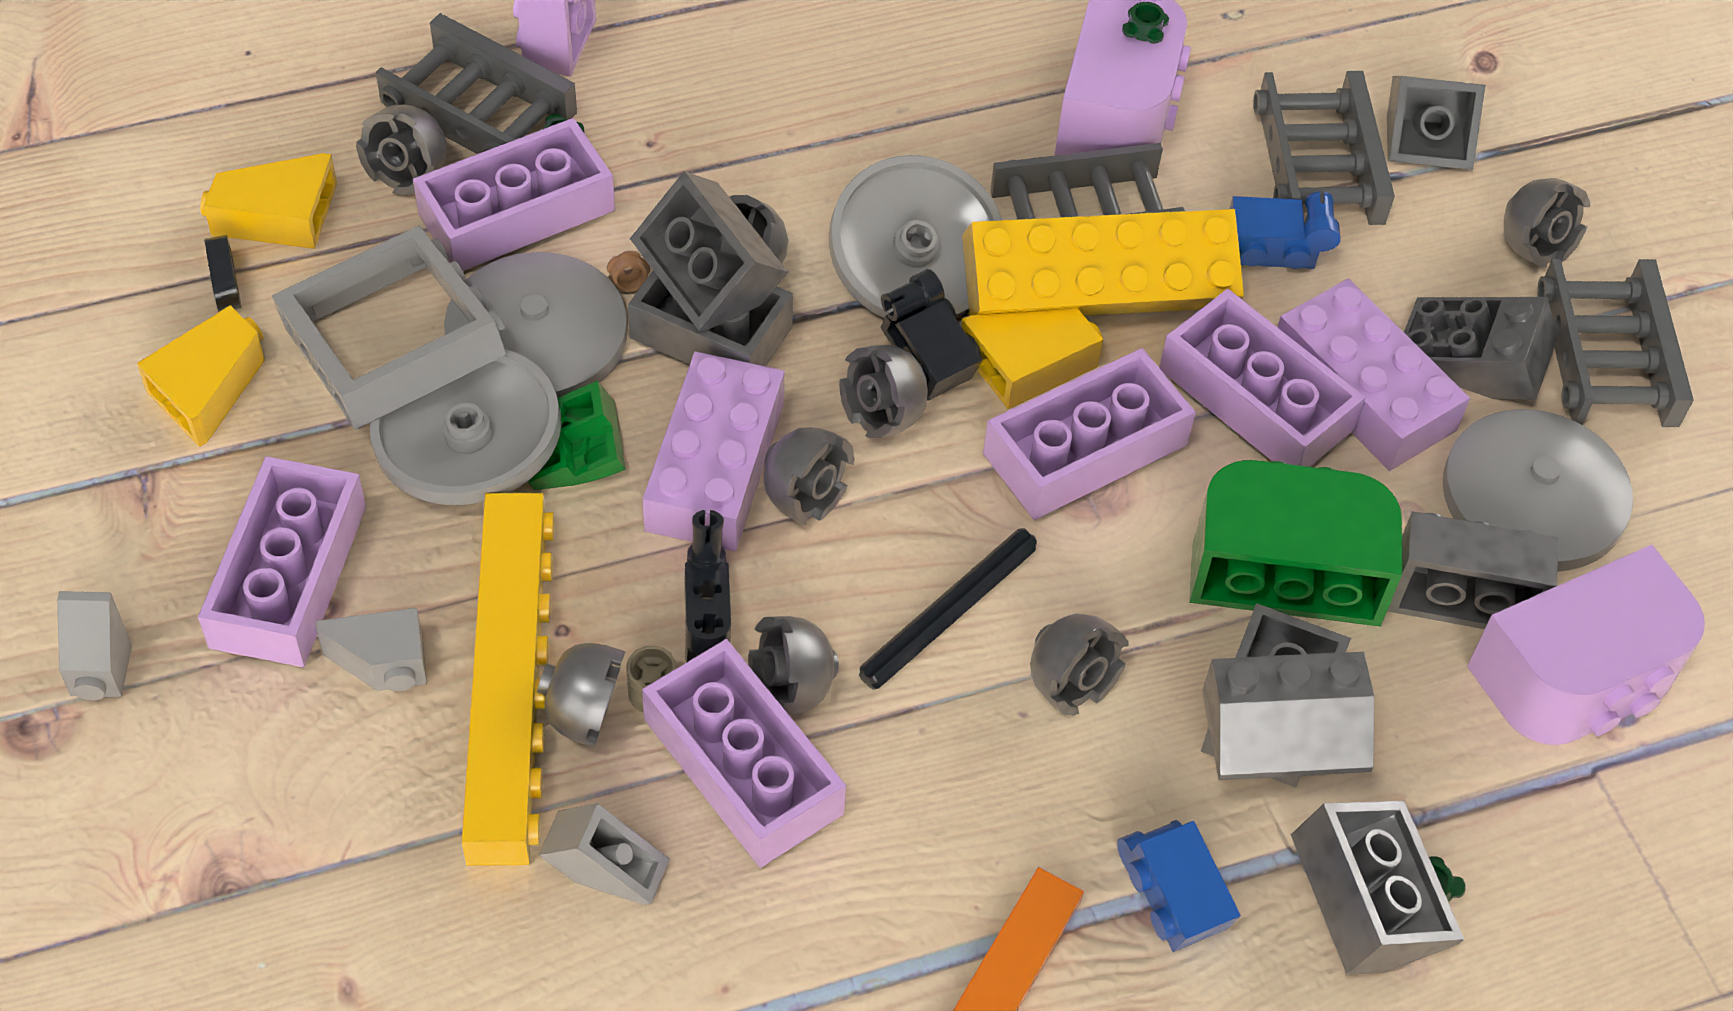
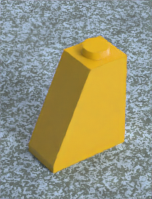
(272, 201)
(1033, 350)
(204, 372)

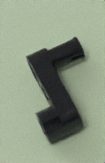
(706, 576)

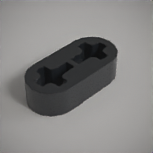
(222, 272)

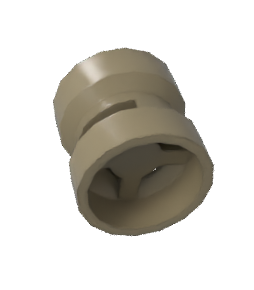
(644, 668)

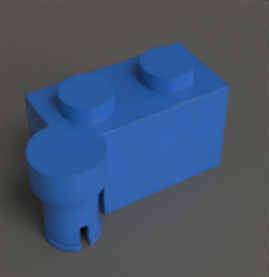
(1275, 231)
(1179, 883)

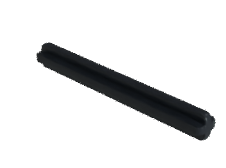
(947, 609)

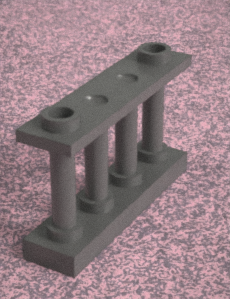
(483, 60)
(1357, 130)
(1079, 170)
(1650, 323)

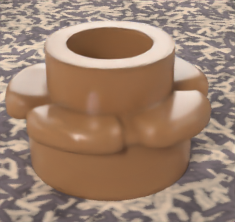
(628, 280)

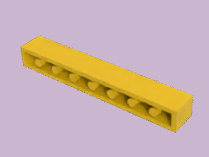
(506, 681)

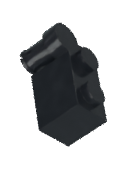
(929, 330)

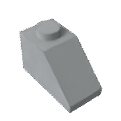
(92, 645)
(377, 648)
(603, 854)

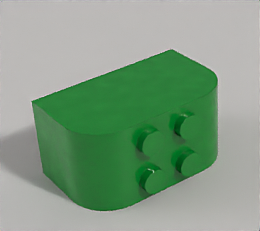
(1298, 542)

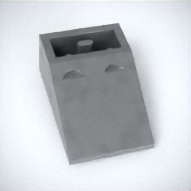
(1487, 342)

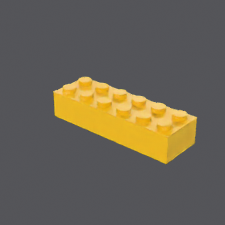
(1102, 263)

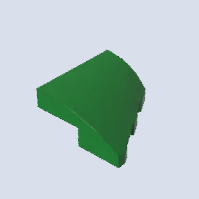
(587, 442)

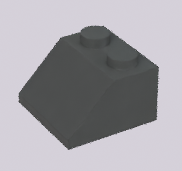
(1433, 121)

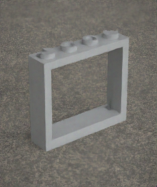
(413, 373)

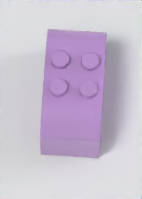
(1119, 84)
(1589, 649)

